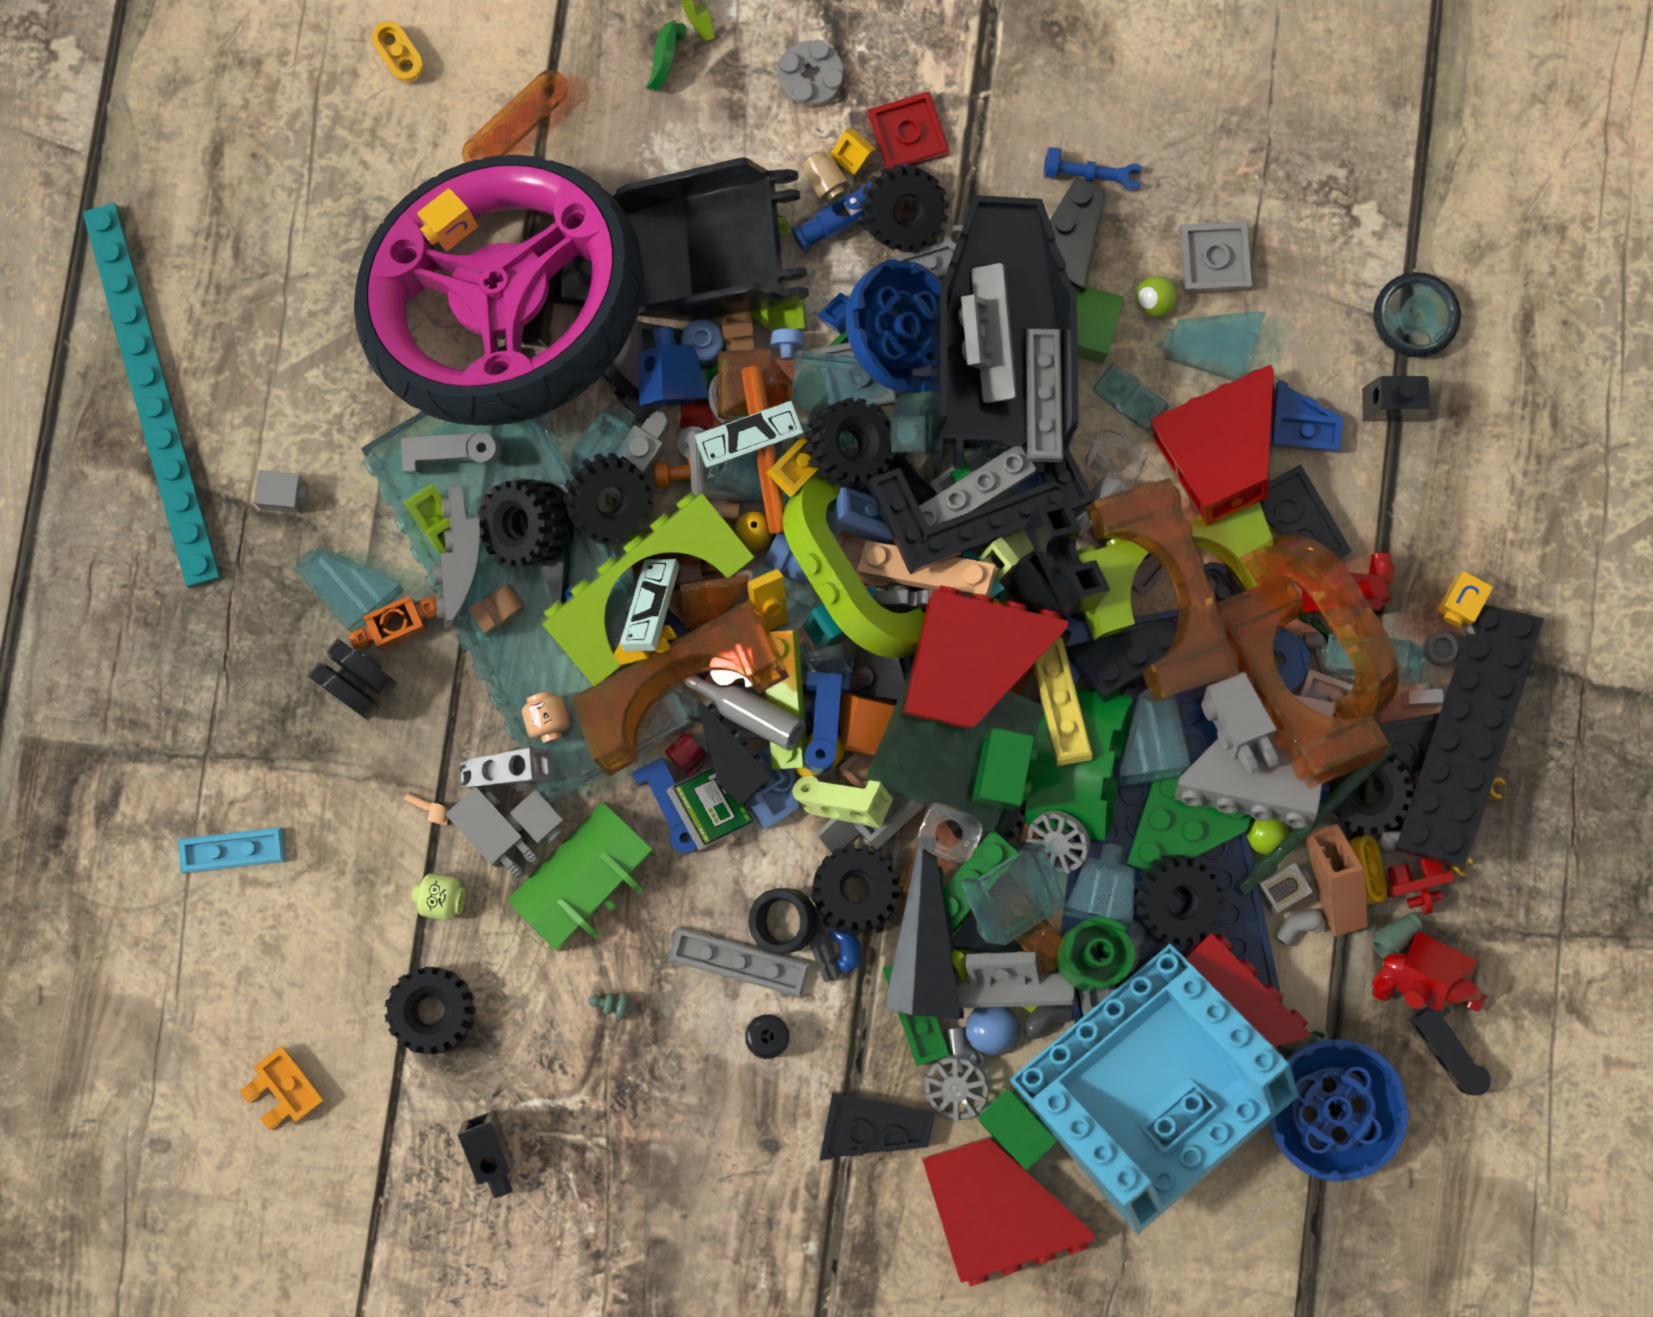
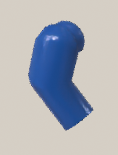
(849, 950)

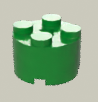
(1112, 945)

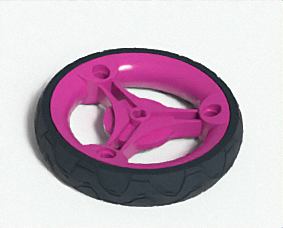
(501, 292)

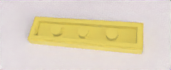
(1061, 706)

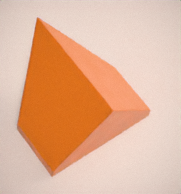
(862, 722)

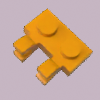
(288, 1085)

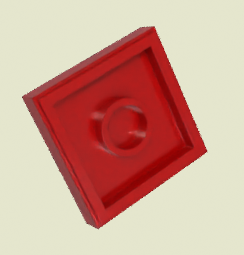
(908, 131)

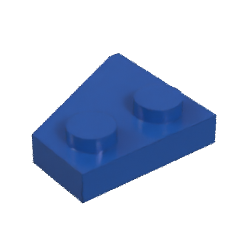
(1303, 423)

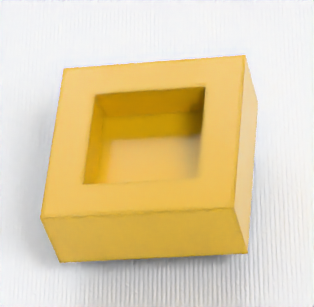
(852, 151)

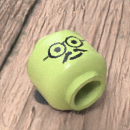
(439, 897)

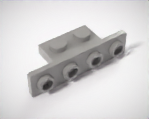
(988, 333)
(980, 487)
(840, 833)
(1011, 982)

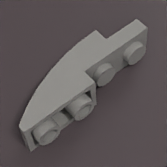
(457, 568)

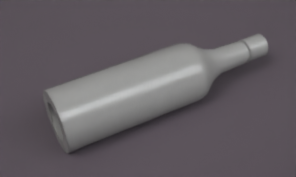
(752, 712)

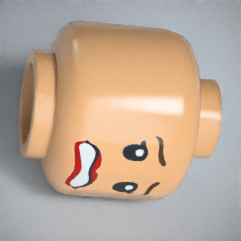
(545, 717)

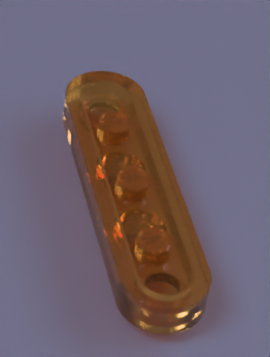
(517, 117)

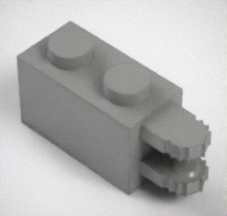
(643, 446)
(1240, 721)
(490, 830)

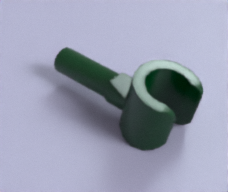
(1310, 619)

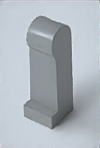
(448, 448)
(507, 768)

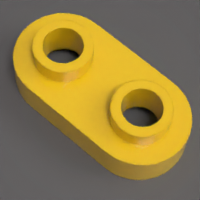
(398, 53)
(1369, 855)

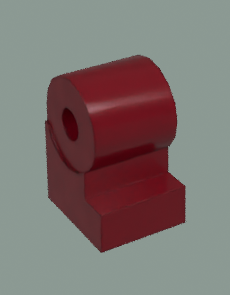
(687, 754)

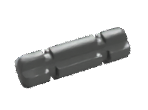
(824, 955)

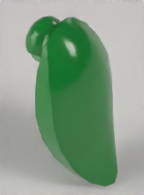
(664, 53)

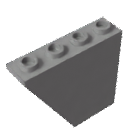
(1267, 795)

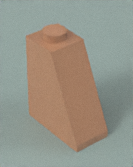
(1338, 880)

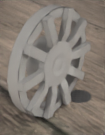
(1060, 840)
(956, 1087)

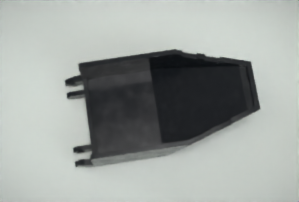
(703, 242)
(1039, 297)

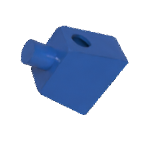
(669, 372)

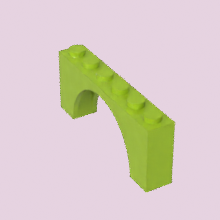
(691, 530)
(1121, 558)

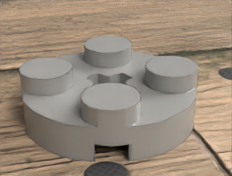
(812, 55)

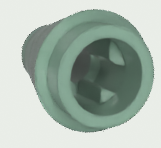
(1397, 935)

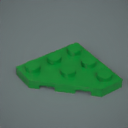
(1176, 828)

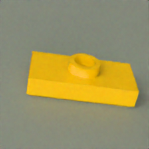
(769, 597)

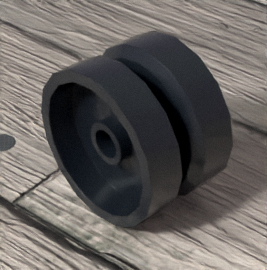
(353, 678)

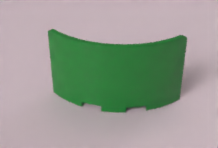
(1087, 786)

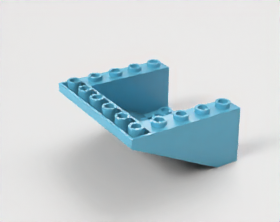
(1156, 1087)

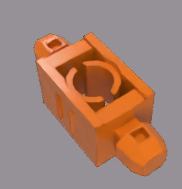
(363, 637)

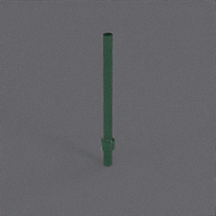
(1267, 864)

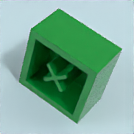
(1004, 769)
(1015, 1127)

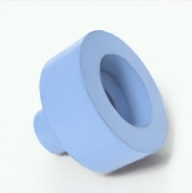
(787, 341)

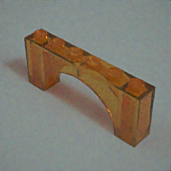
(1156, 522)
(616, 707)
(1316, 743)

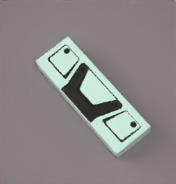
(748, 434)
(649, 605)

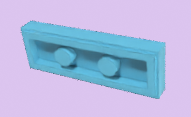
(231, 850)

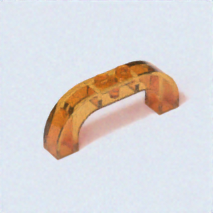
(1344, 610)

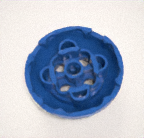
(886, 340)
(1370, 1134)

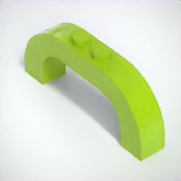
(836, 580)

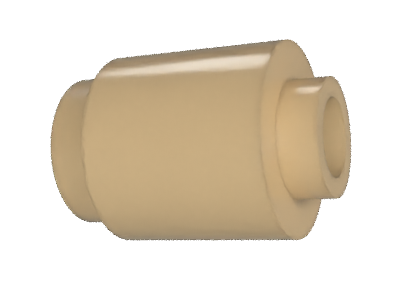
(825, 177)

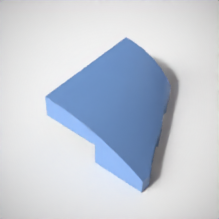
(775, 797)

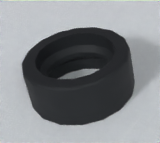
(758, 918)

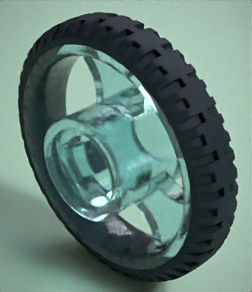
(1438, 334)

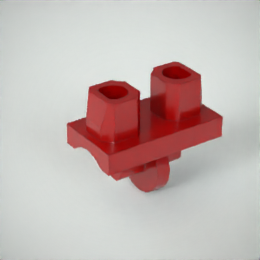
(1402, 883)

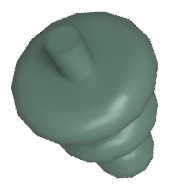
(610, 1004)

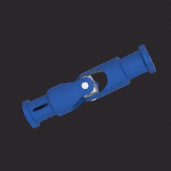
(828, 223)

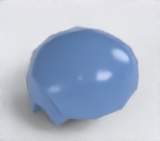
(993, 1030)

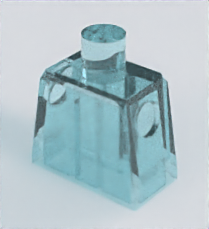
(603, 436)
(1104, 889)

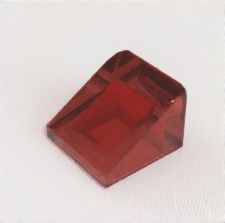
(697, 415)

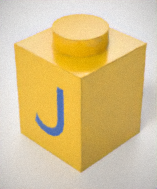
(446, 220)
(1464, 600)

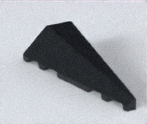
(923, 966)

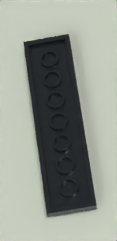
(1470, 736)

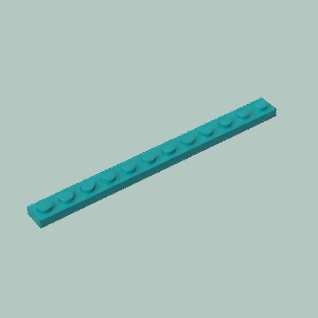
(151, 396)

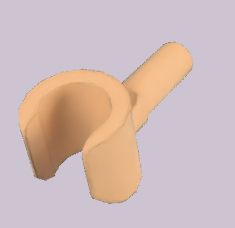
(730, 511)
(436, 811)

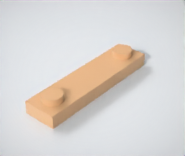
(885, 564)

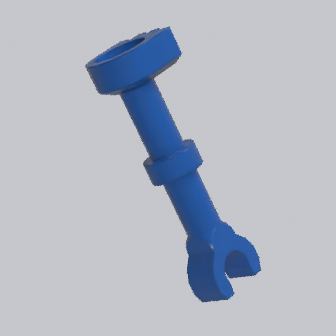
(1090, 171)

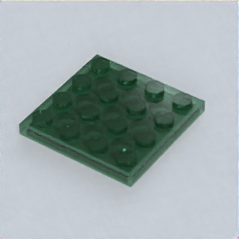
(940, 760)

